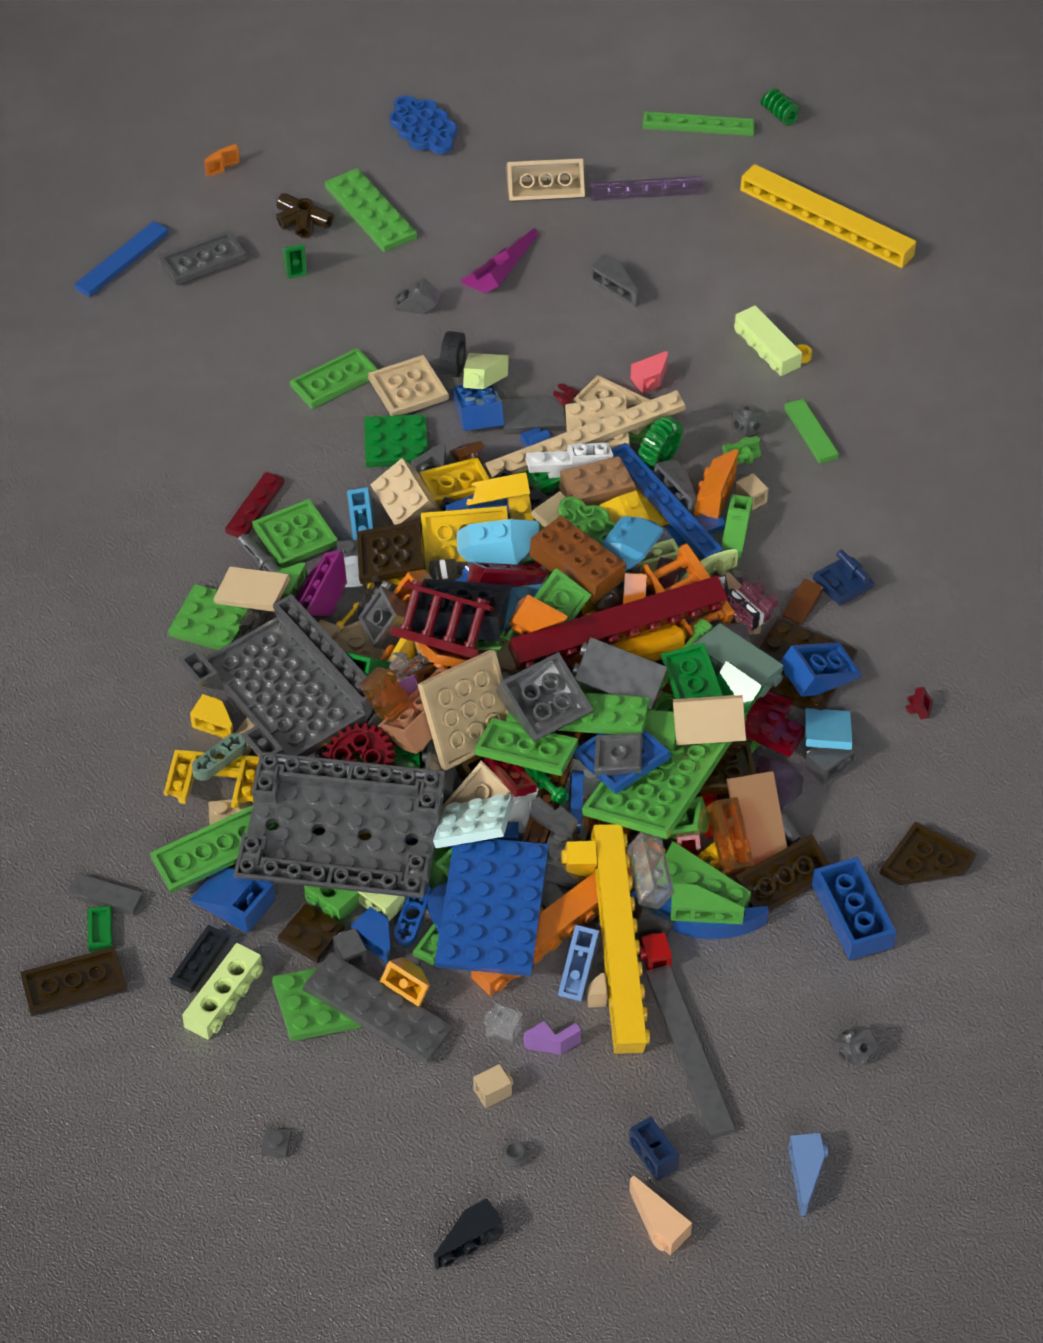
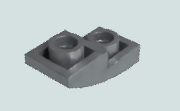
(555, 820)

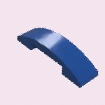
(753, 919)

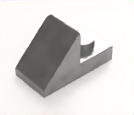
(431, 459)

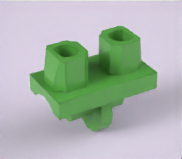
(747, 447)

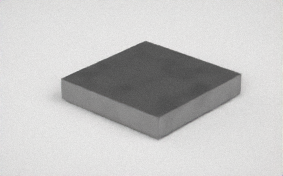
(618, 754)

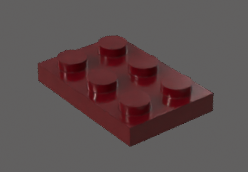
(773, 730)

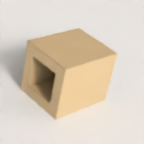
(753, 487)
(493, 1085)

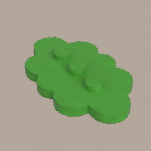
(590, 519)

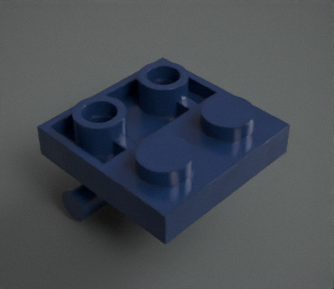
(843, 579)

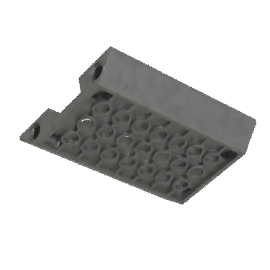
(346, 802)

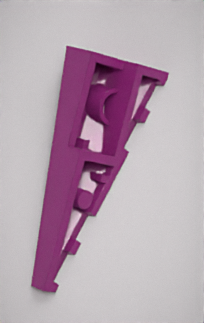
(498, 267)

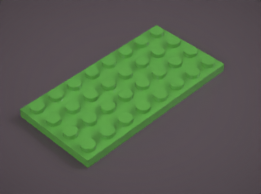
(662, 795)

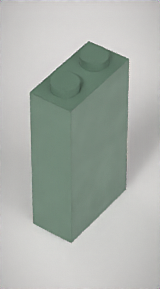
(728, 646)

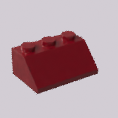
(508, 574)

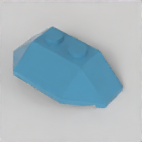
(632, 539)

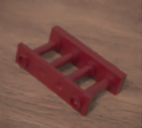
(427, 636)

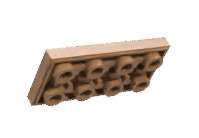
(760, 813)

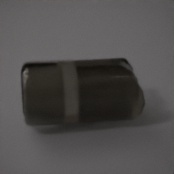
(253, 620)

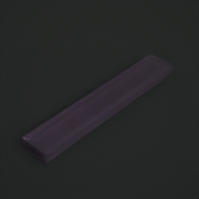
(646, 188)

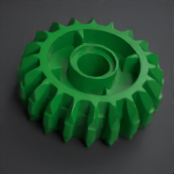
(661, 442)

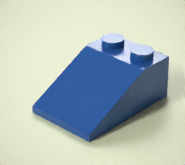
(818, 667)

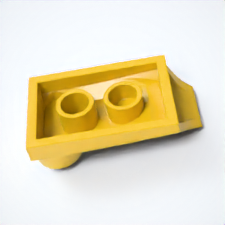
(454, 479)

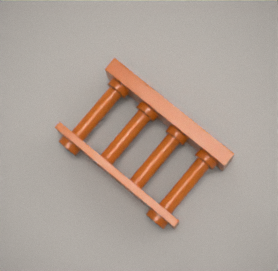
(687, 560)

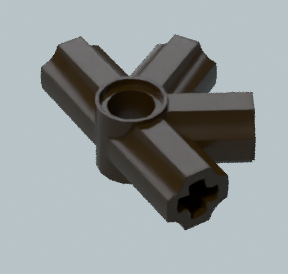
(301, 213)

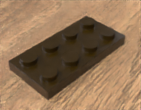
(73, 981)

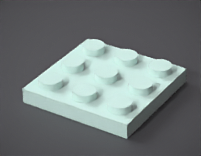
(473, 820)

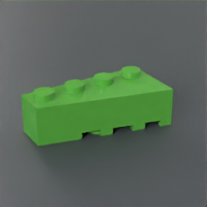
(690, 869)

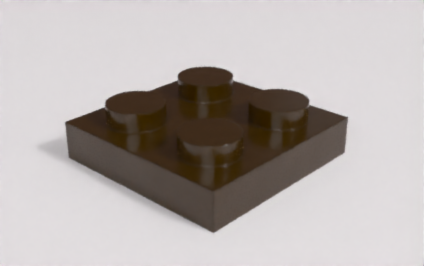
(310, 932)

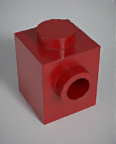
(655, 951)

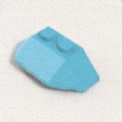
(497, 541)

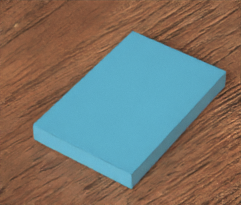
(828, 729)

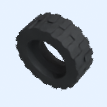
(452, 353)

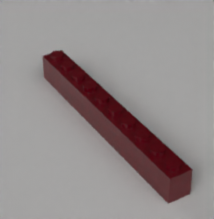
(619, 622)

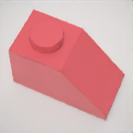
(649, 372)

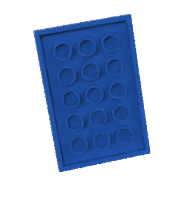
(492, 907)

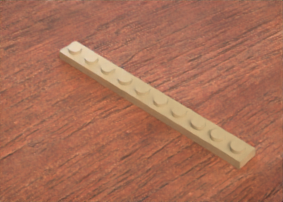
(593, 432)

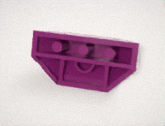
(323, 585)

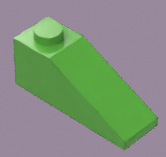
(698, 904)

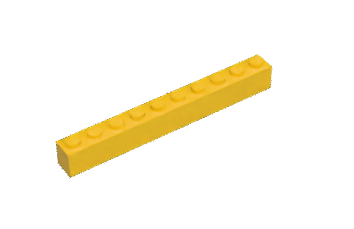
(828, 216)
(619, 941)

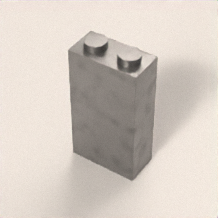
(617, 671)

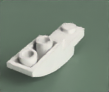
(575, 456)

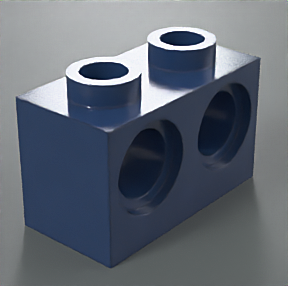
(653, 1148)

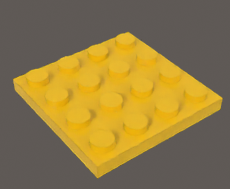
(441, 530)

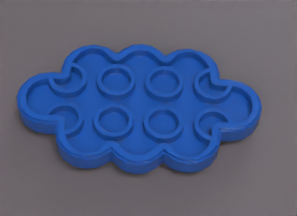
(423, 124)

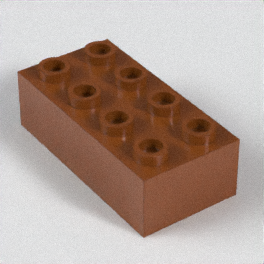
(578, 557)

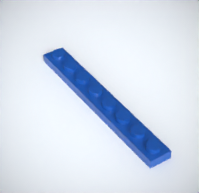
(667, 503)

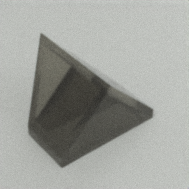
(650, 921)

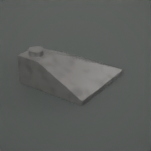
(544, 697)

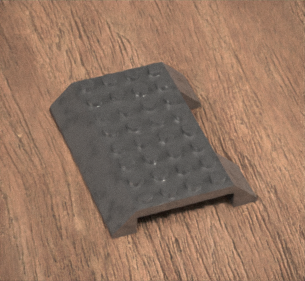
(286, 682)

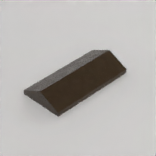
(783, 874)

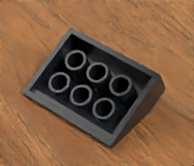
(492, 623)

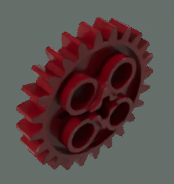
(377, 745)

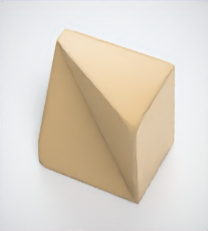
(597, 992)

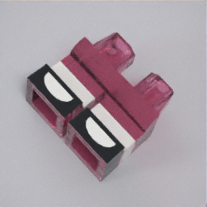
(751, 605)

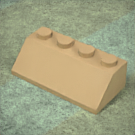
(545, 179)

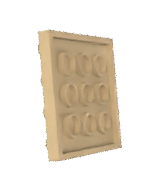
(461, 706)

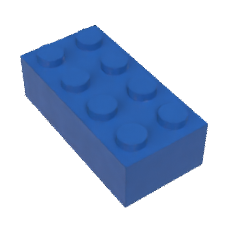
(853, 908)

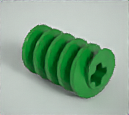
(780, 106)

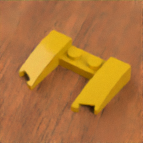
(511, 487)
(181, 776)

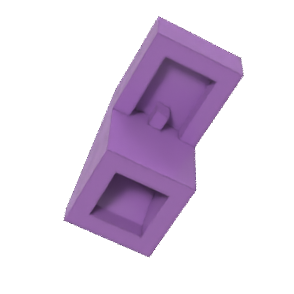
(543, 1039)

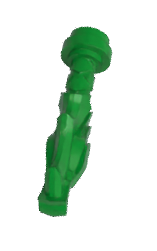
(558, 795)

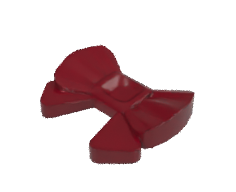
(566, 397)

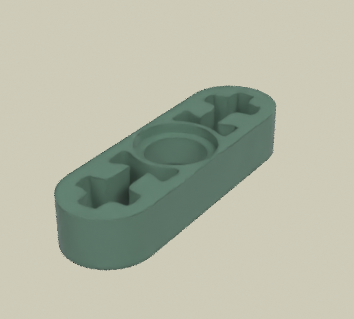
(227, 747)

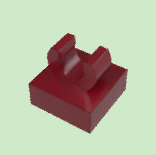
(920, 703)

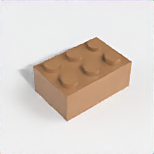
(596, 481)

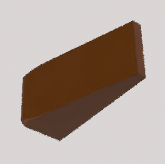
(803, 601)

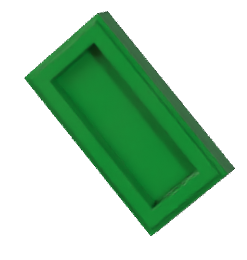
(100, 928)

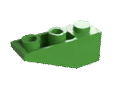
(737, 523)

